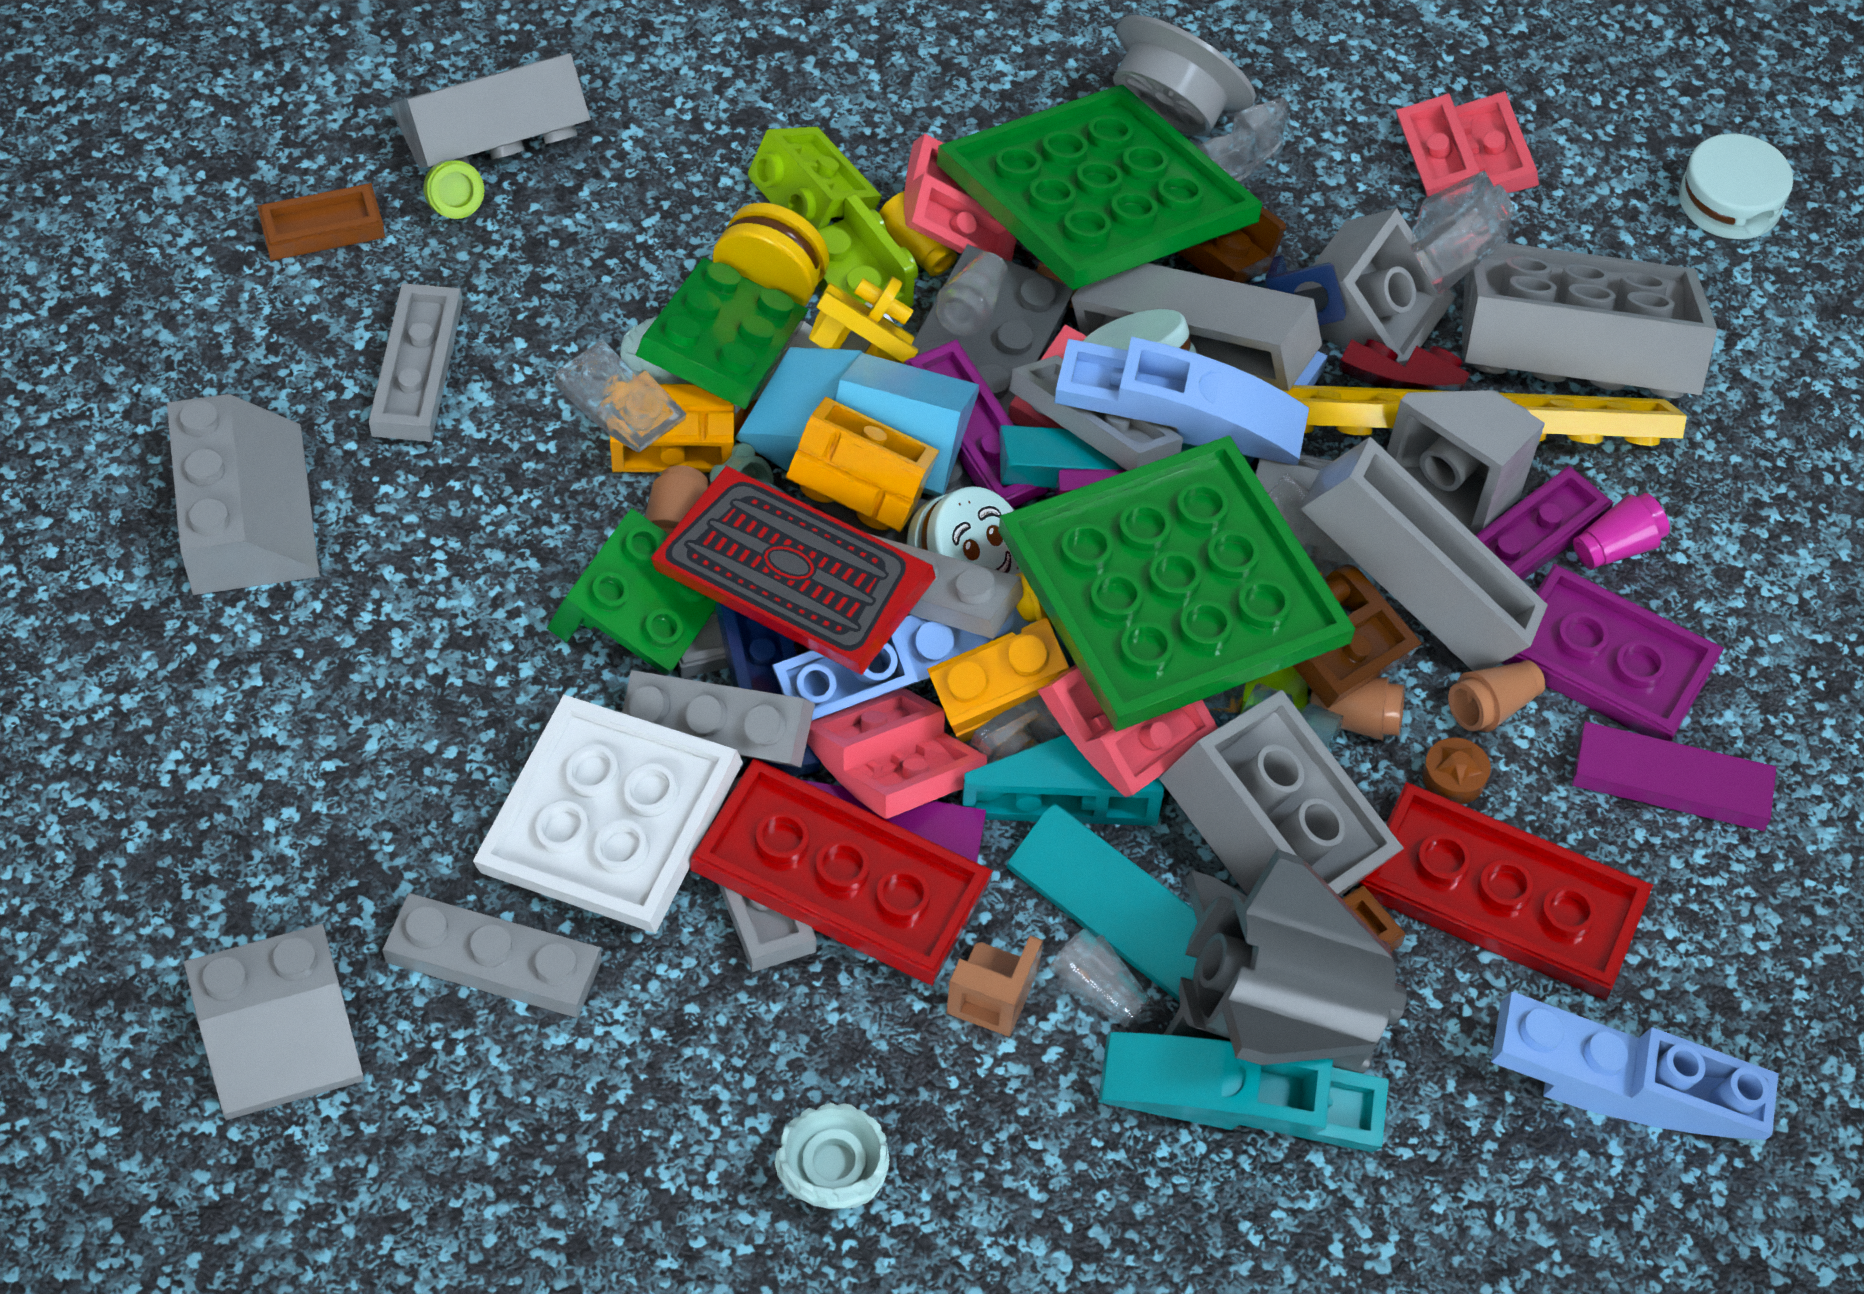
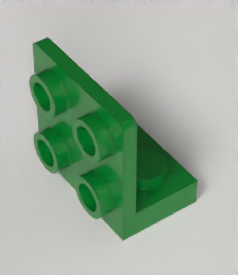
(633, 600)

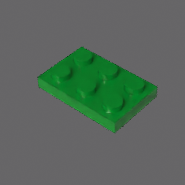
(722, 332)

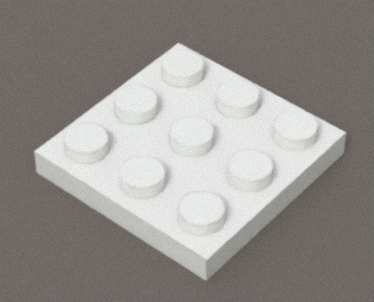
(608, 813)

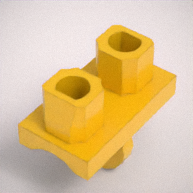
(843, 313)

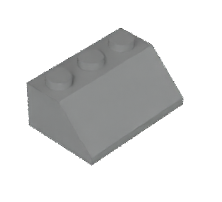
(494, 112)
(240, 495)
(1277, 786)

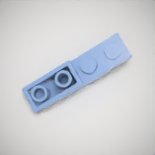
(1184, 392)
(899, 664)
(1631, 1078)

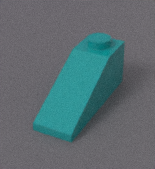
(1056, 773)

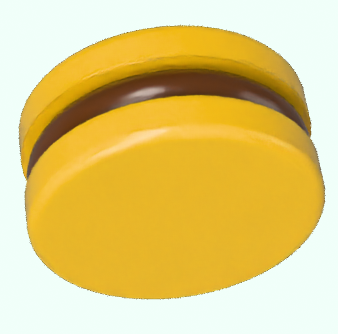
(774, 250)

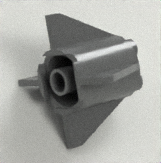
(1286, 971)

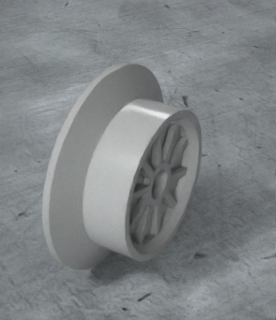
(1179, 75)

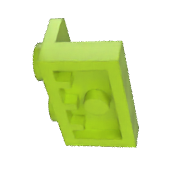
(808, 175)
(864, 249)

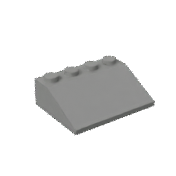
(1588, 320)

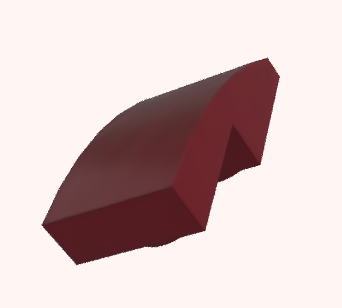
(1424, 370)

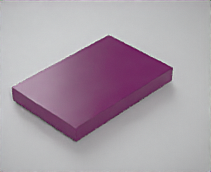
(1618, 656)

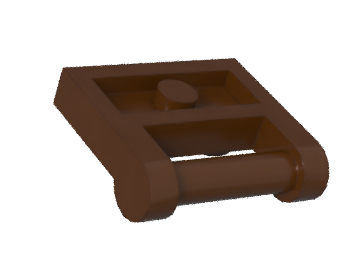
(1377, 644)

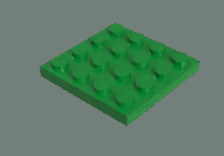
(1098, 185)
(1174, 582)

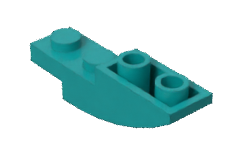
(1210, 1086)

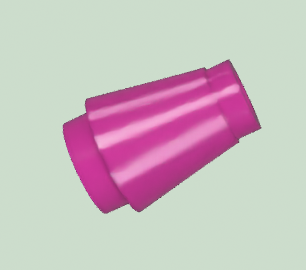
(1623, 531)

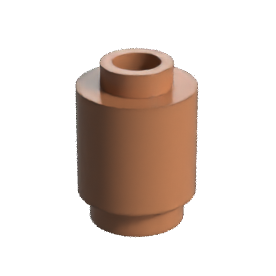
(674, 495)

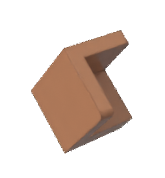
(993, 985)

